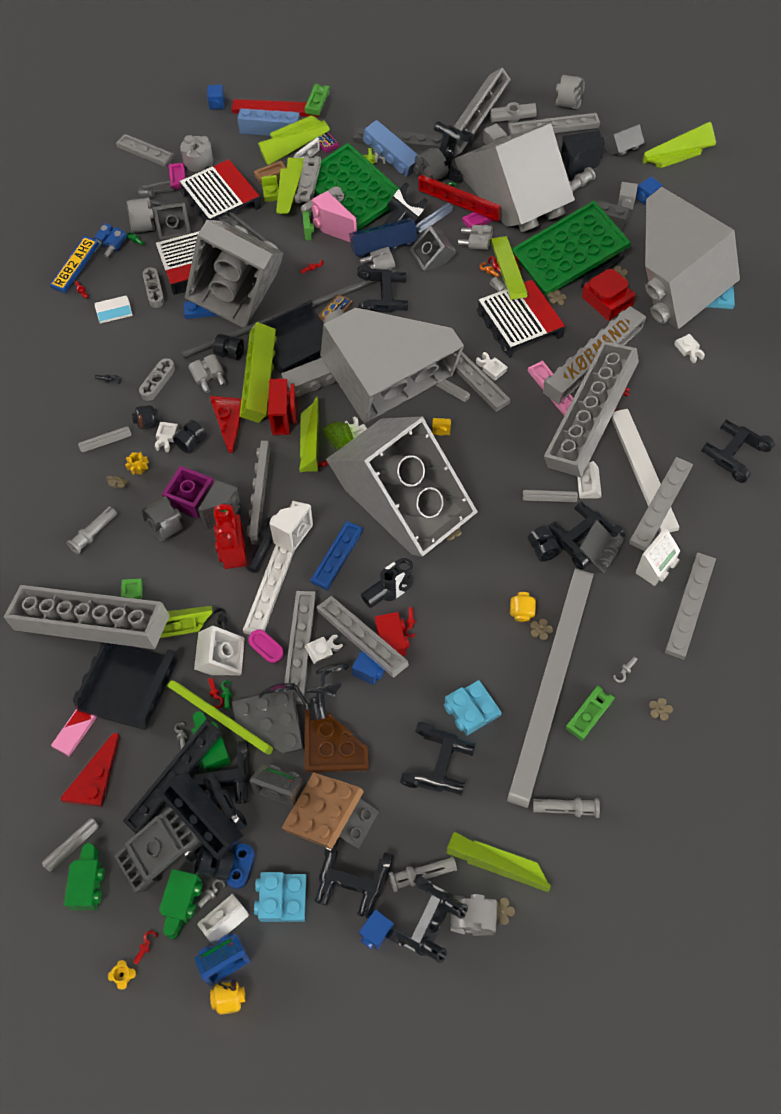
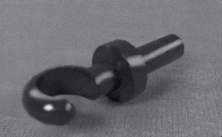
(107, 378)
(222, 620)

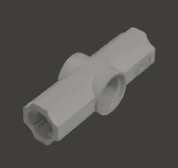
(513, 112)

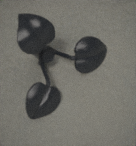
(316, 704)

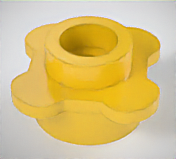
(114, 975)

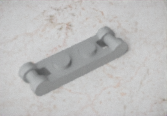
(308, 179)

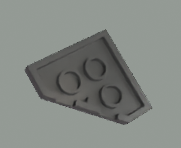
(271, 719)

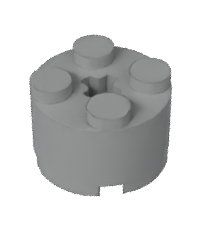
(569, 92)
(196, 153)
(140, 215)
(479, 918)

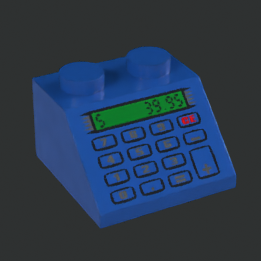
(222, 959)

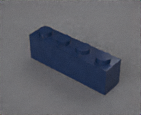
(383, 236)

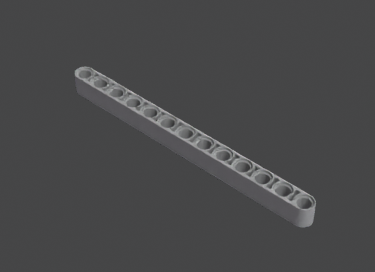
(550, 690)

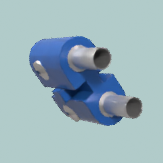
(110, 237)

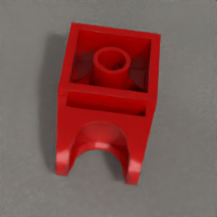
(229, 537)

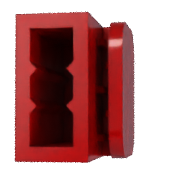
(608, 294)
(281, 406)

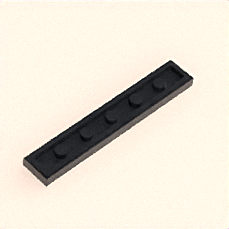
(185, 760)

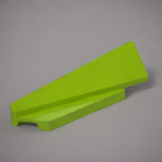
(291, 138)
(681, 147)
(288, 184)
(309, 438)
(186, 621)
(498, 861)

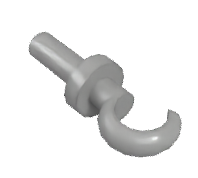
(626, 669)
(181, 735)
(210, 893)

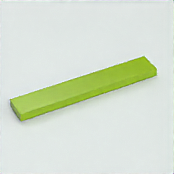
(508, 268)
(221, 717)

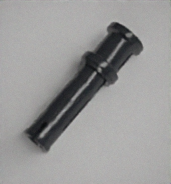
(264, 541)

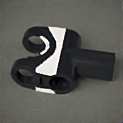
(403, 208)
(390, 584)

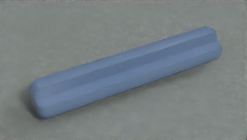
(434, 217)

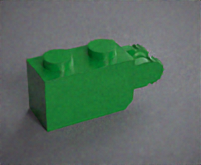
(217, 755)
(84, 880)
(179, 901)

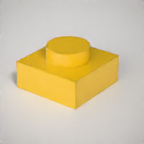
(441, 426)

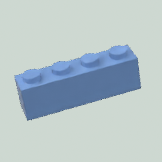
(264, 121)
(390, 147)

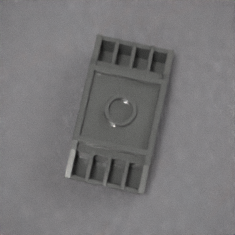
(155, 849)

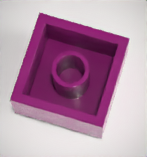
(188, 491)

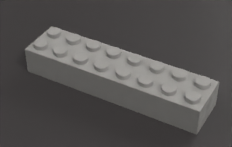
(591, 409)
(87, 616)

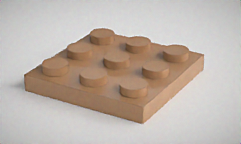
(322, 810)

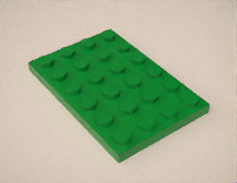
(363, 185)
(570, 247)

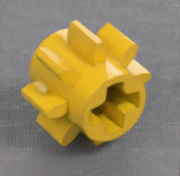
(136, 463)

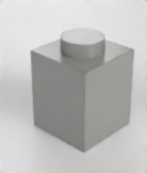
(493, 133)
(627, 195)

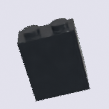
(581, 151)

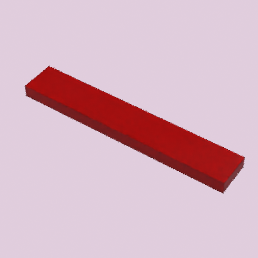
(284, 106)
(459, 198)

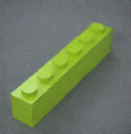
(258, 372)

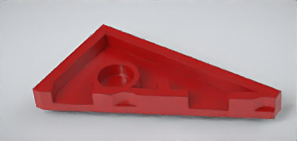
(227, 414)
(92, 782)

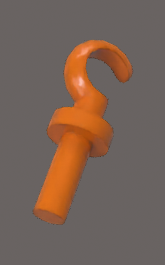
(489, 270)

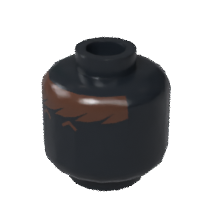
(145, 417)

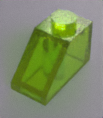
(338, 434)

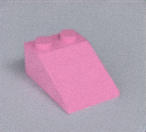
(332, 217)

